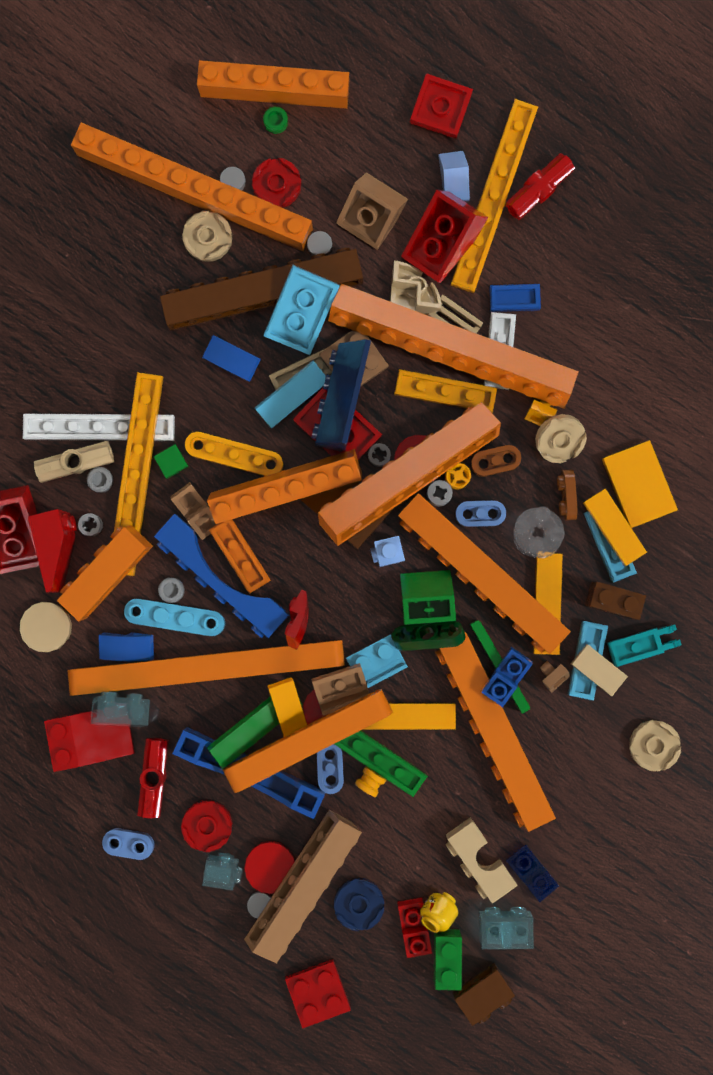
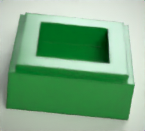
(171, 461)

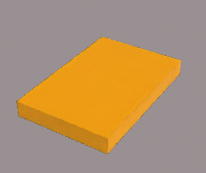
(639, 484)

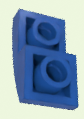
(231, 358)
(126, 647)
(506, 677)

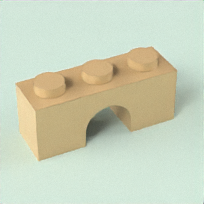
(493, 879)

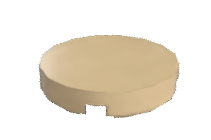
(207, 236)
(560, 438)
(45, 627)
(655, 745)

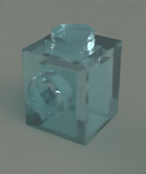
(222, 871)

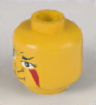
(439, 912)

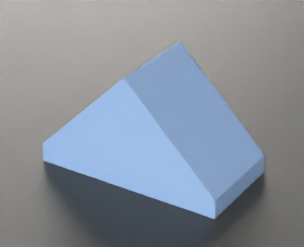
(455, 174)

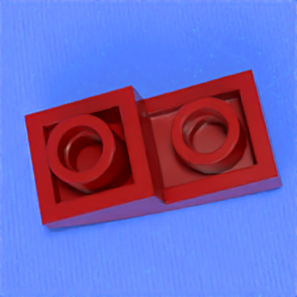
(299, 618)
(414, 932)

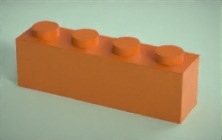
(104, 572)

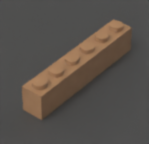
(302, 886)

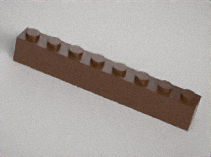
(252, 290)

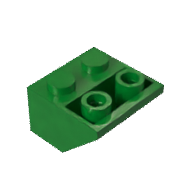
(427, 597)

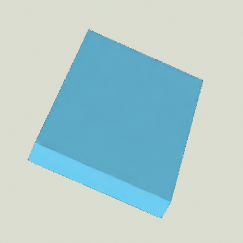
(301, 309)

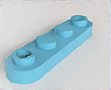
(174, 617)

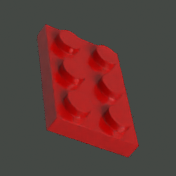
(361, 435)

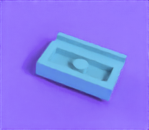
(378, 660)

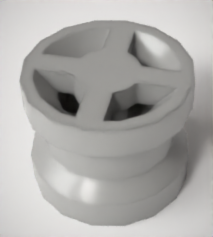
(436, 495)

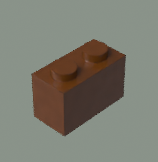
(615, 600)
(484, 995)

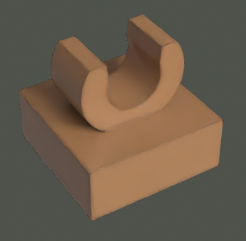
(554, 677)

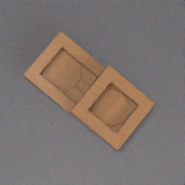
(194, 510)

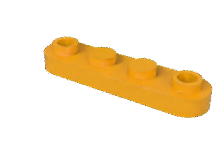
(233, 454)

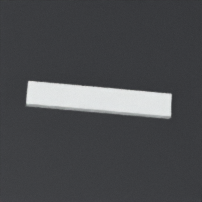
(89, 427)

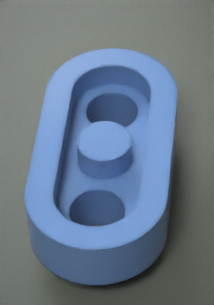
(480, 513)
(330, 767)
(127, 843)

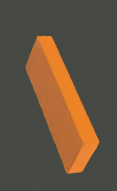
(240, 555)

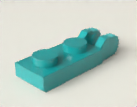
(641, 645)

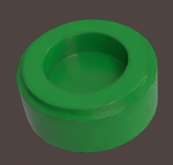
(275, 120)

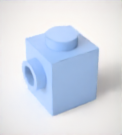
(387, 551)

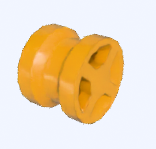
(459, 472)
(370, 781)

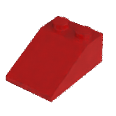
(443, 235)
(16, 539)
(54, 544)
(79, 743)

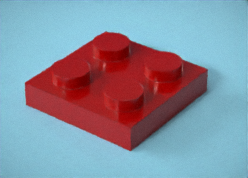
(441, 106)
(317, 993)

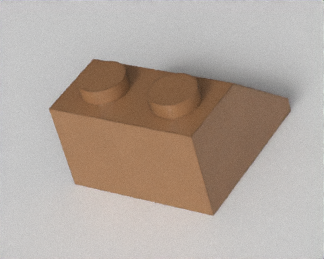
(371, 210)

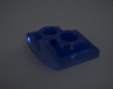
(532, 873)

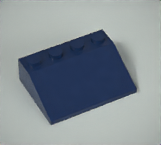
(342, 395)

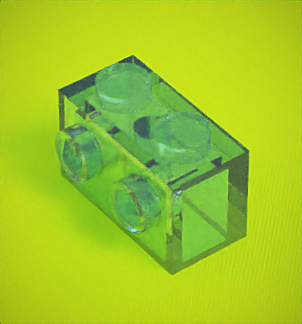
(119, 711)
(506, 928)

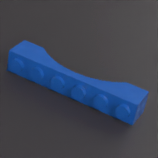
(183, 543)
(281, 786)

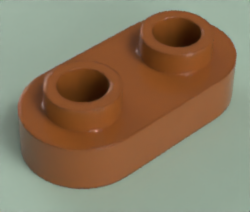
(495, 460)
(568, 505)

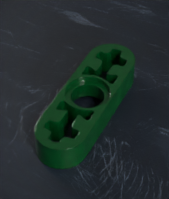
(445, 635)

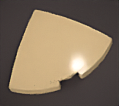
(412, 290)

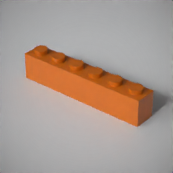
(273, 84)
(285, 486)

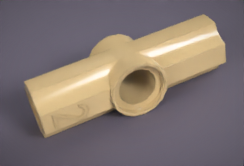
(58, 465)

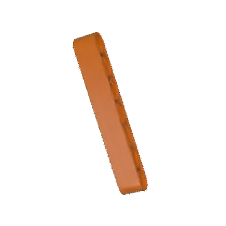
(307, 741)

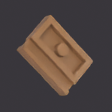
(340, 688)

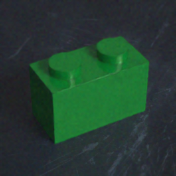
(448, 960)

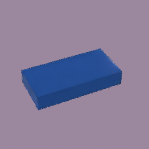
(515, 297)

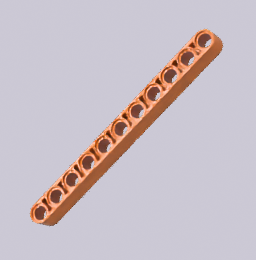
(205, 667)

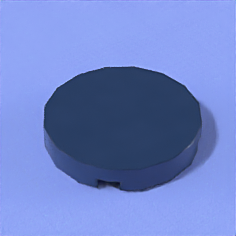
(359, 904)

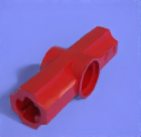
(540, 186)
(152, 794)

